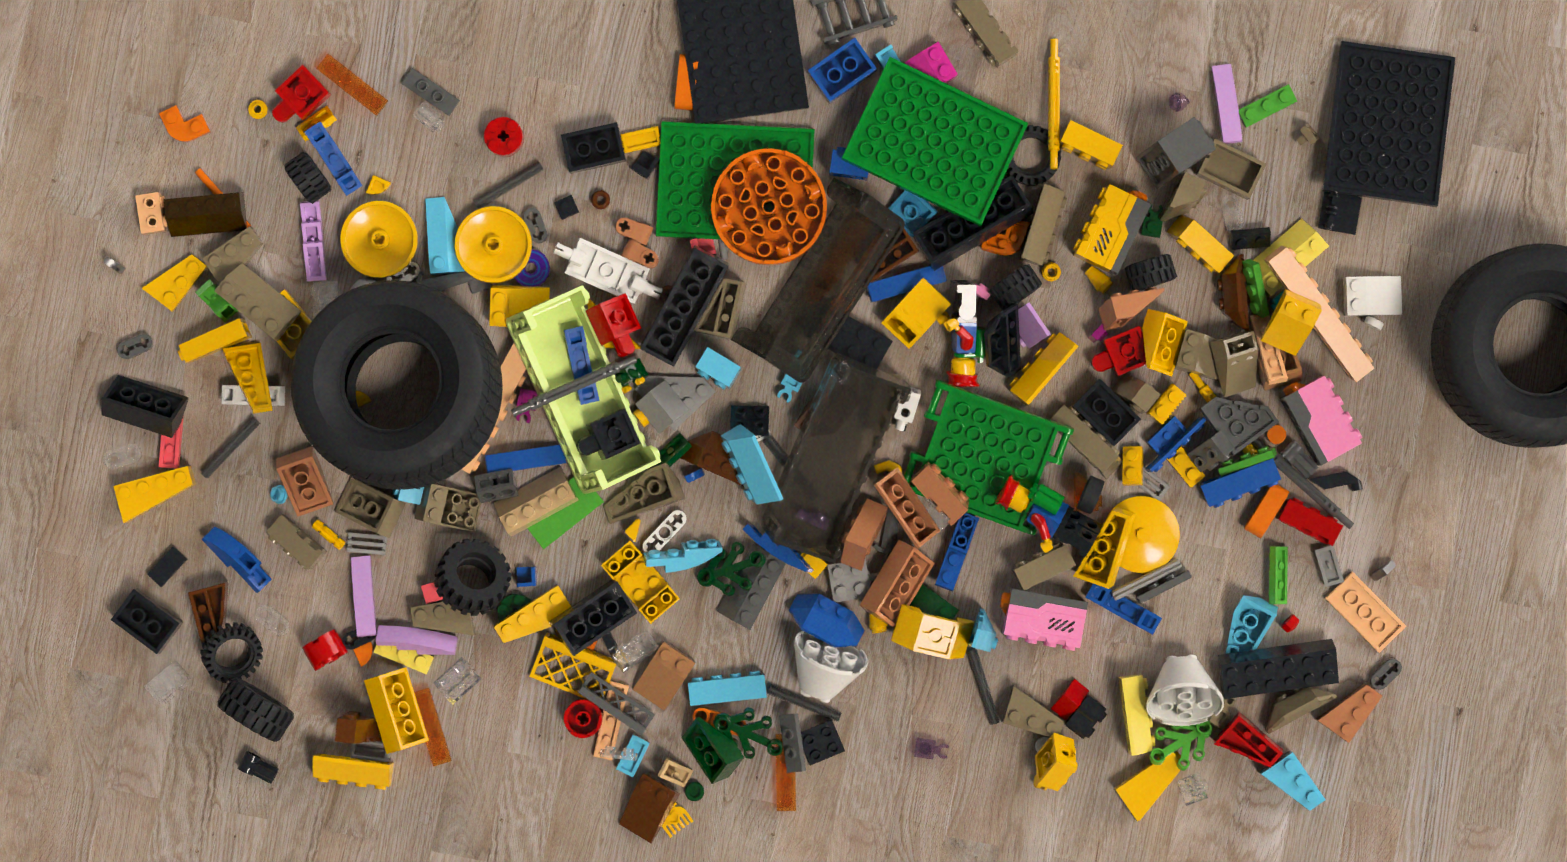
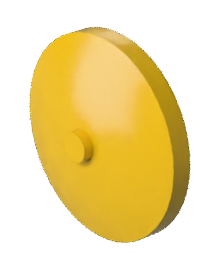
(379, 239)
(493, 244)
(1152, 535)

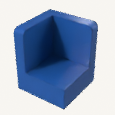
(526, 576)

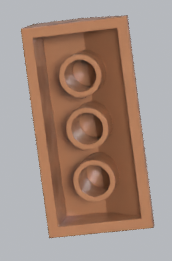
(906, 507)
(897, 582)

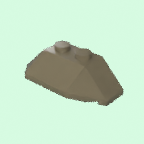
(1295, 706)

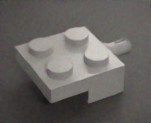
(849, 582)

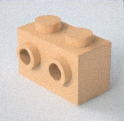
(151, 213)

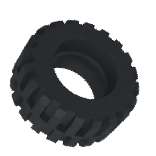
(465, 598)
(255, 709)

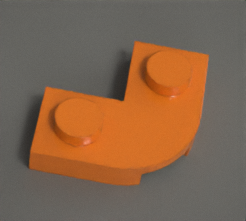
(183, 130)
(1008, 243)

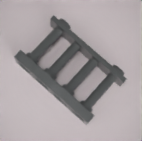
(833, 38)

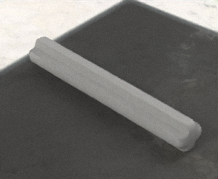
(1146, 579)

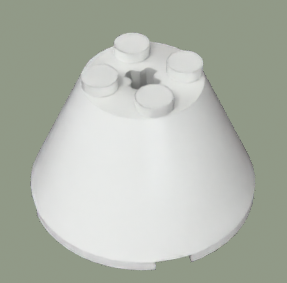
(824, 668)
(1184, 693)

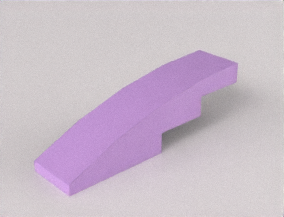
(1227, 104)
(313, 241)
(363, 596)
(421, 640)

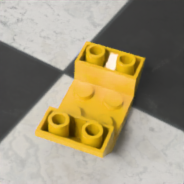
(640, 583)
(932, 633)

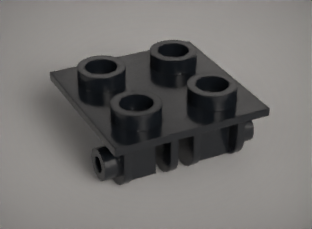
(1339, 212)
(752, 418)
(821, 742)

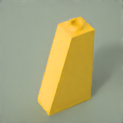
(214, 341)
(1147, 785)

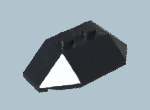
(1003, 342)

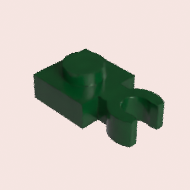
(1152, 225)

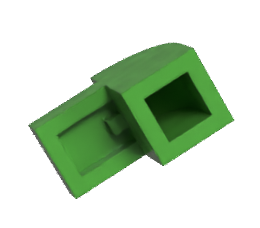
(216, 302)

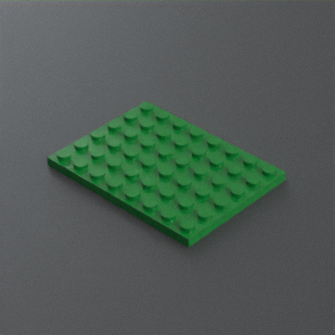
(934, 141)
(696, 157)

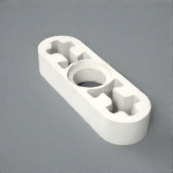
(650, 539)

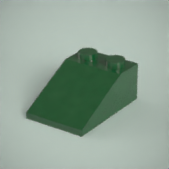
(933, 604)
(712, 750)

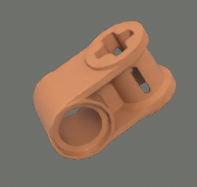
(638, 231)
(637, 252)

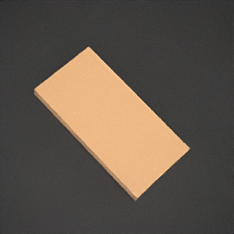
(1365, 612)

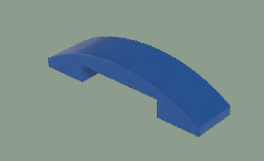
(333, 158)
(580, 362)
(1124, 608)

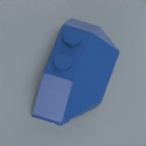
(826, 620)

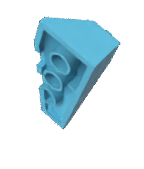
(1250, 623)

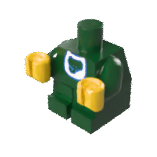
(633, 373)

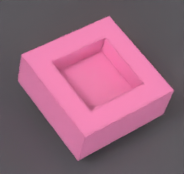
(982, 292)

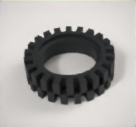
(1038, 177)
(228, 633)

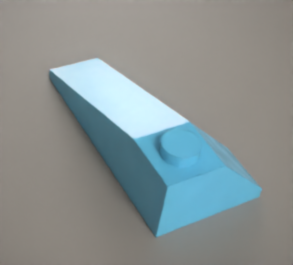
(441, 237)
(983, 633)

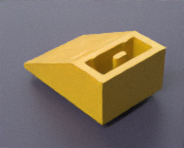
(916, 313)

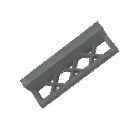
(612, 709)

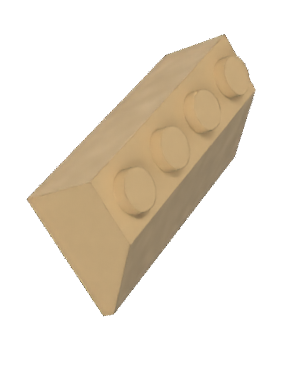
(536, 502)

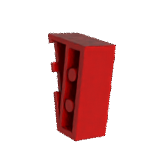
(1310, 521)
(1248, 740)

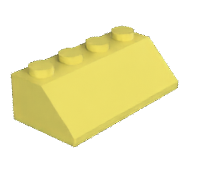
(1302, 240)
(1135, 714)

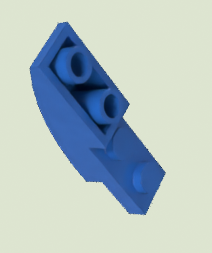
(956, 551)
(238, 556)

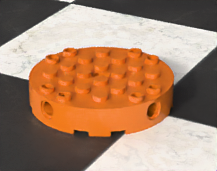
(773, 235)

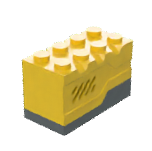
(1111, 228)

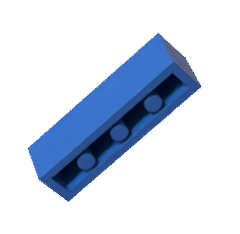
(1240, 482)

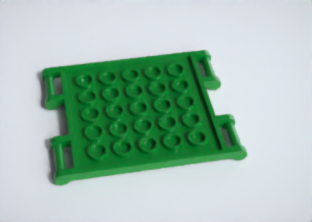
(985, 443)

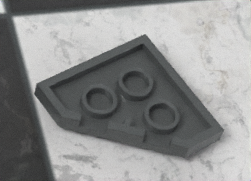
(1238, 420)

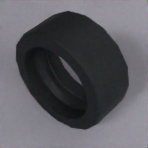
(1090, 494)

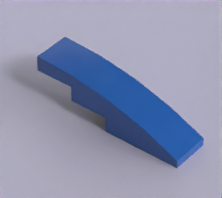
(904, 283)
(525, 459)
(781, 552)

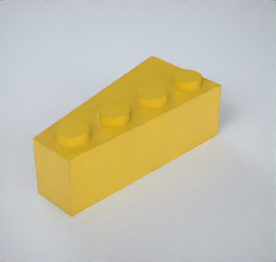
(146, 493)
(1106, 554)

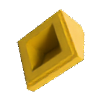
(632, 530)

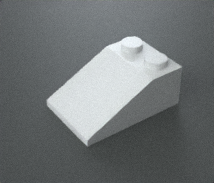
(1372, 295)

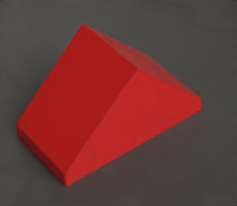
(1070, 699)

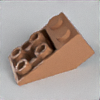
(1122, 308)

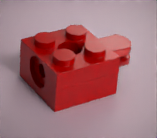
(300, 95)
(621, 325)
(1121, 353)

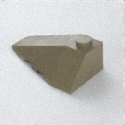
(649, 492)

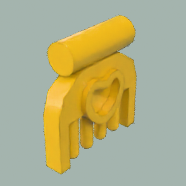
(674, 818)

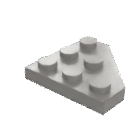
(691, 390)

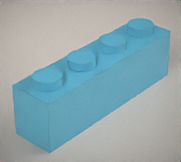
(727, 689)

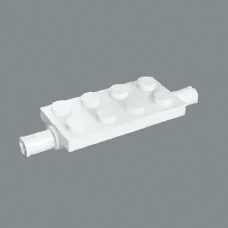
(607, 270)

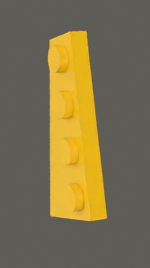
(250, 373)
(533, 616)

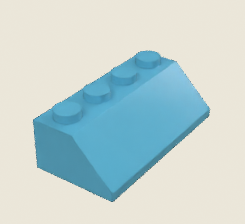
(750, 466)

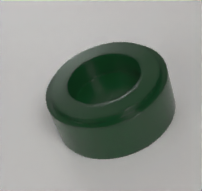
(694, 791)

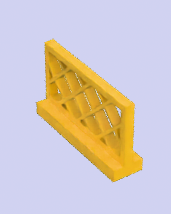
(586, 655)

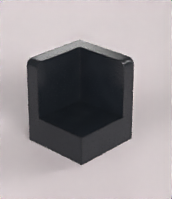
(645, 165)

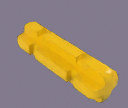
(328, 534)

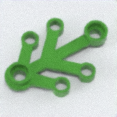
(1183, 741)

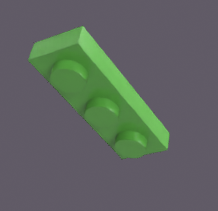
(1267, 106)
(1255, 288)
(1247, 460)
(1278, 574)

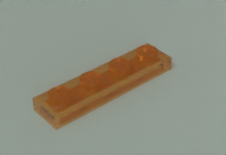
(352, 84)
(437, 743)
(784, 783)

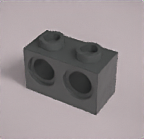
(496, 485)

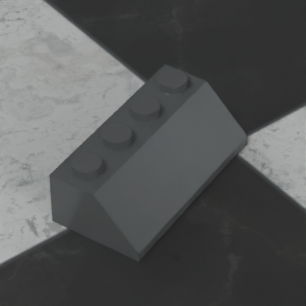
(746, 605)

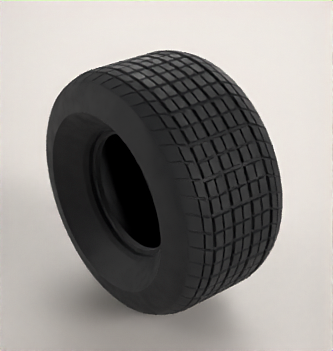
(342, 341)
(1465, 350)

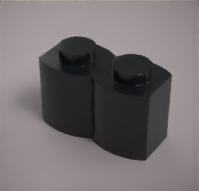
(1085, 717)

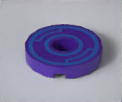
(541, 273)

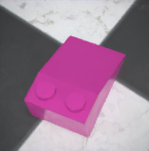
(934, 63)

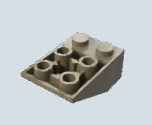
(1236, 361)
(449, 507)

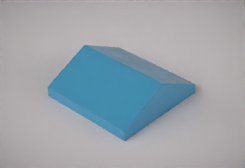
(913, 210)

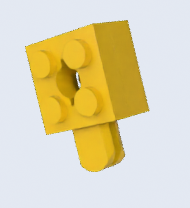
(1055, 762)

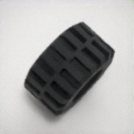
(307, 177)
(1150, 272)
(1015, 286)

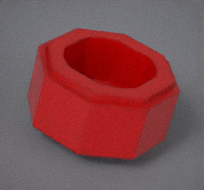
(1290, 623)

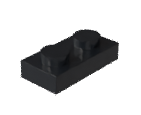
(1250, 238)

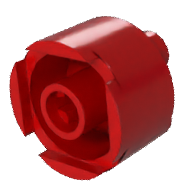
(496, 128)
(324, 649)
(589, 727)

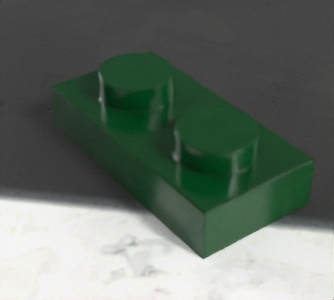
(674, 450)

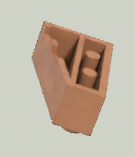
(941, 492)
(863, 533)
(1351, 712)

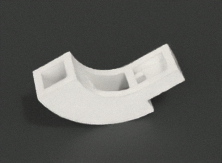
(234, 396)

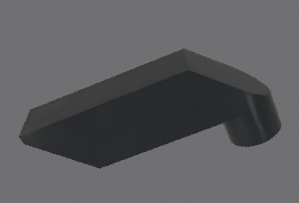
(1337, 480)

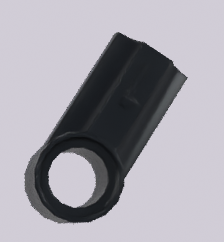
(253, 765)

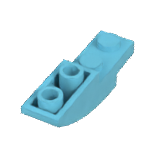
(691, 555)

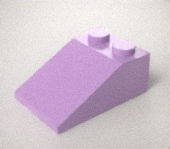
(1030, 327)

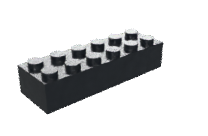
(954, 236)
(684, 305)
(1278, 668)

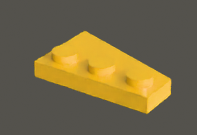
(176, 282)

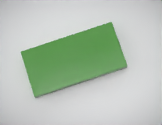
(560, 522)

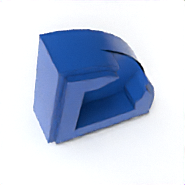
(695, 475)

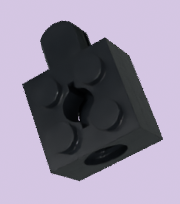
(609, 436)

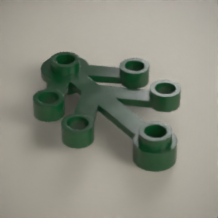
(729, 568)
(746, 731)

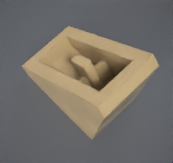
(675, 772)

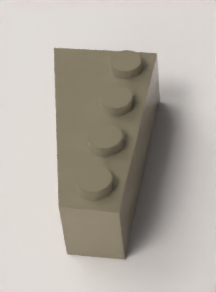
(986, 31)
(1089, 443)

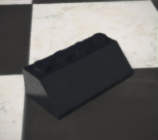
(144, 406)
(593, 617)

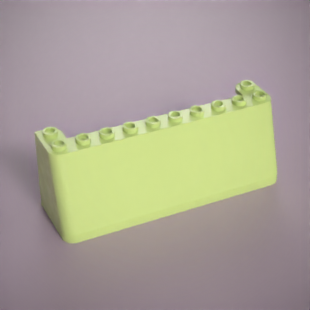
(544, 351)

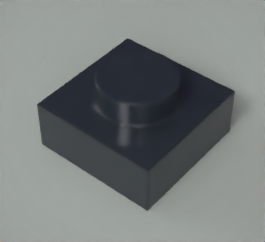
(566, 207)

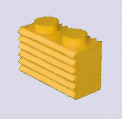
(1166, 404)

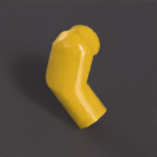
(886, 466)

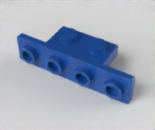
(1169, 438)

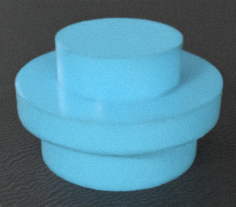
(278, 494)

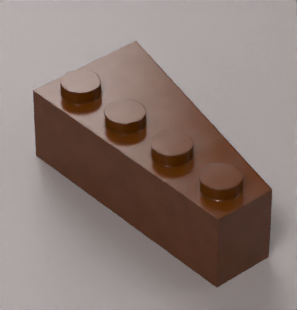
(356, 728)

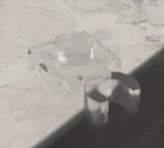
(939, 518)

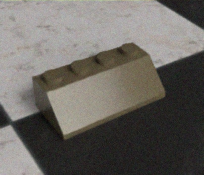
(1042, 225)
(258, 301)

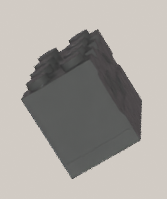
(1176, 152)

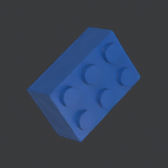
(842, 70)

